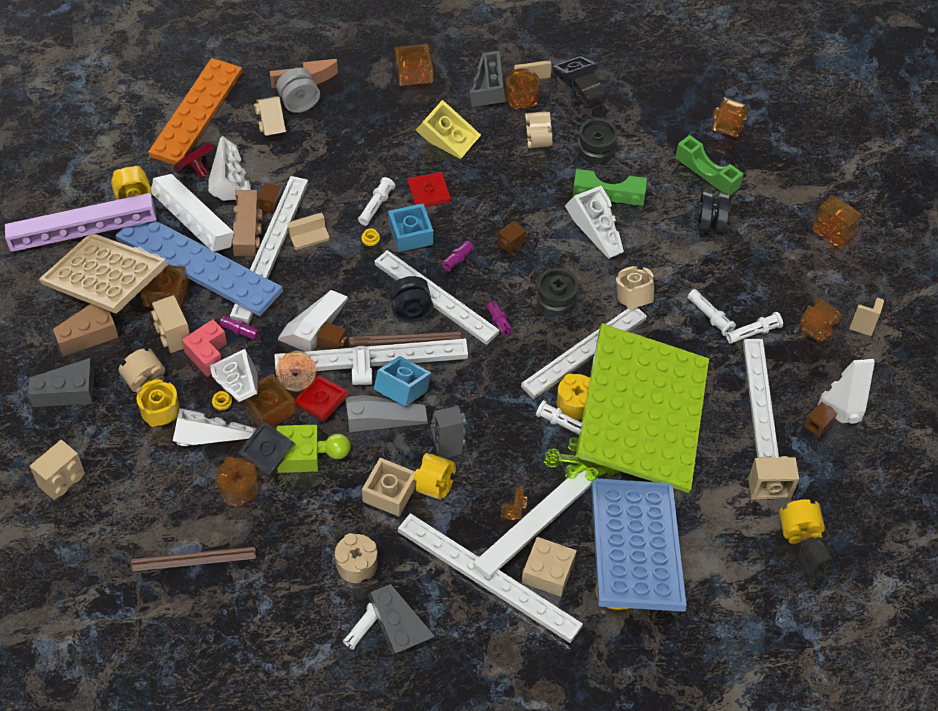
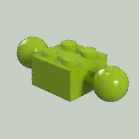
(305, 452)

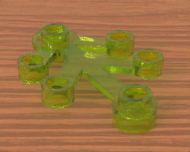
(553, 459)

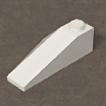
(594, 217)
(196, 429)

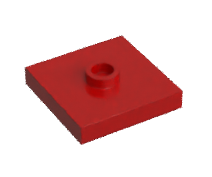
(429, 190)
(321, 398)

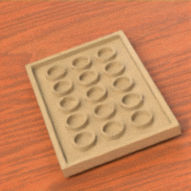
(103, 272)

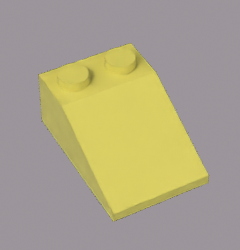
(448, 130)

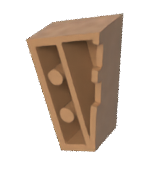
(247, 223)
(85, 329)

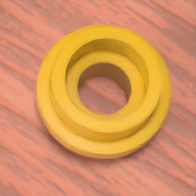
(370, 233)
(221, 396)

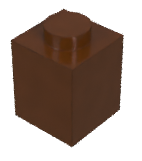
(269, 197)
(511, 237)
(331, 337)
(820, 419)

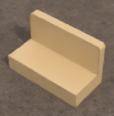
(542, 69)
(308, 231)
(866, 318)

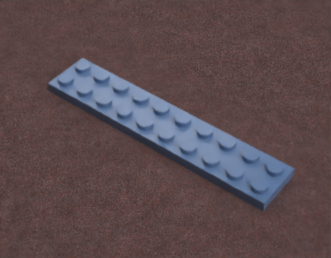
(203, 265)

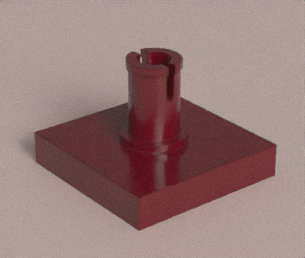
(194, 160)

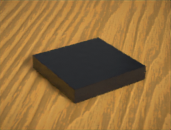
(574, 67)
(266, 448)

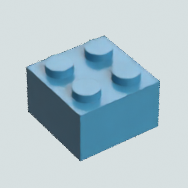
(410, 227)
(402, 381)

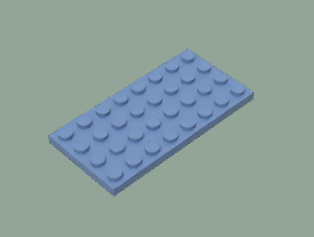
(637, 545)

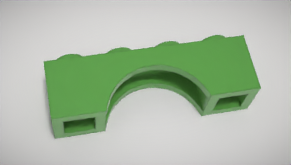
(692, 154)
(629, 192)

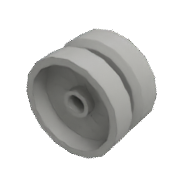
(298, 90)

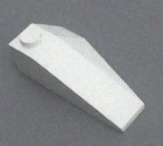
(226, 172)
(304, 329)
(236, 375)
(851, 392)

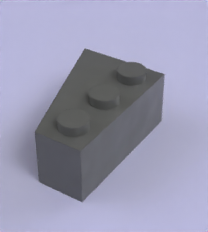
(489, 82)
(63, 386)
(448, 431)
(397, 620)

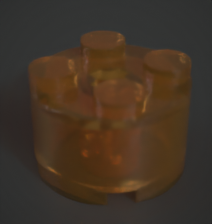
(522, 88)
(730, 117)
(820, 319)
(286, 376)
(237, 481)

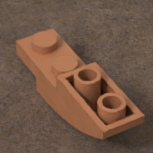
(319, 70)

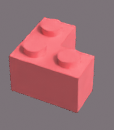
(203, 345)

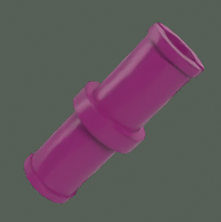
(457, 256)
(499, 318)
(239, 327)

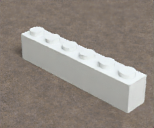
(192, 212)

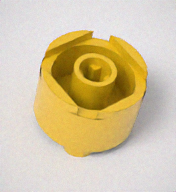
(130, 182)
(572, 395)
(158, 402)
(434, 476)
(801, 521)

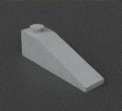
(373, 413)

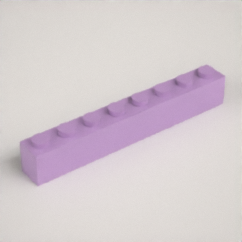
(80, 222)

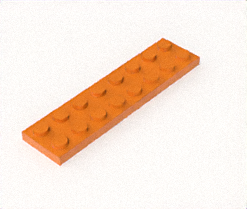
(195, 111)

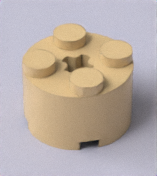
(539, 129)
(635, 287)
(141, 368)
(356, 558)

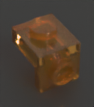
(514, 511)

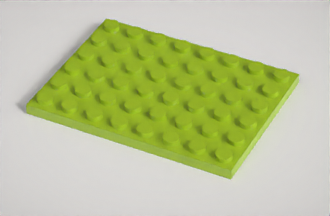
(643, 408)

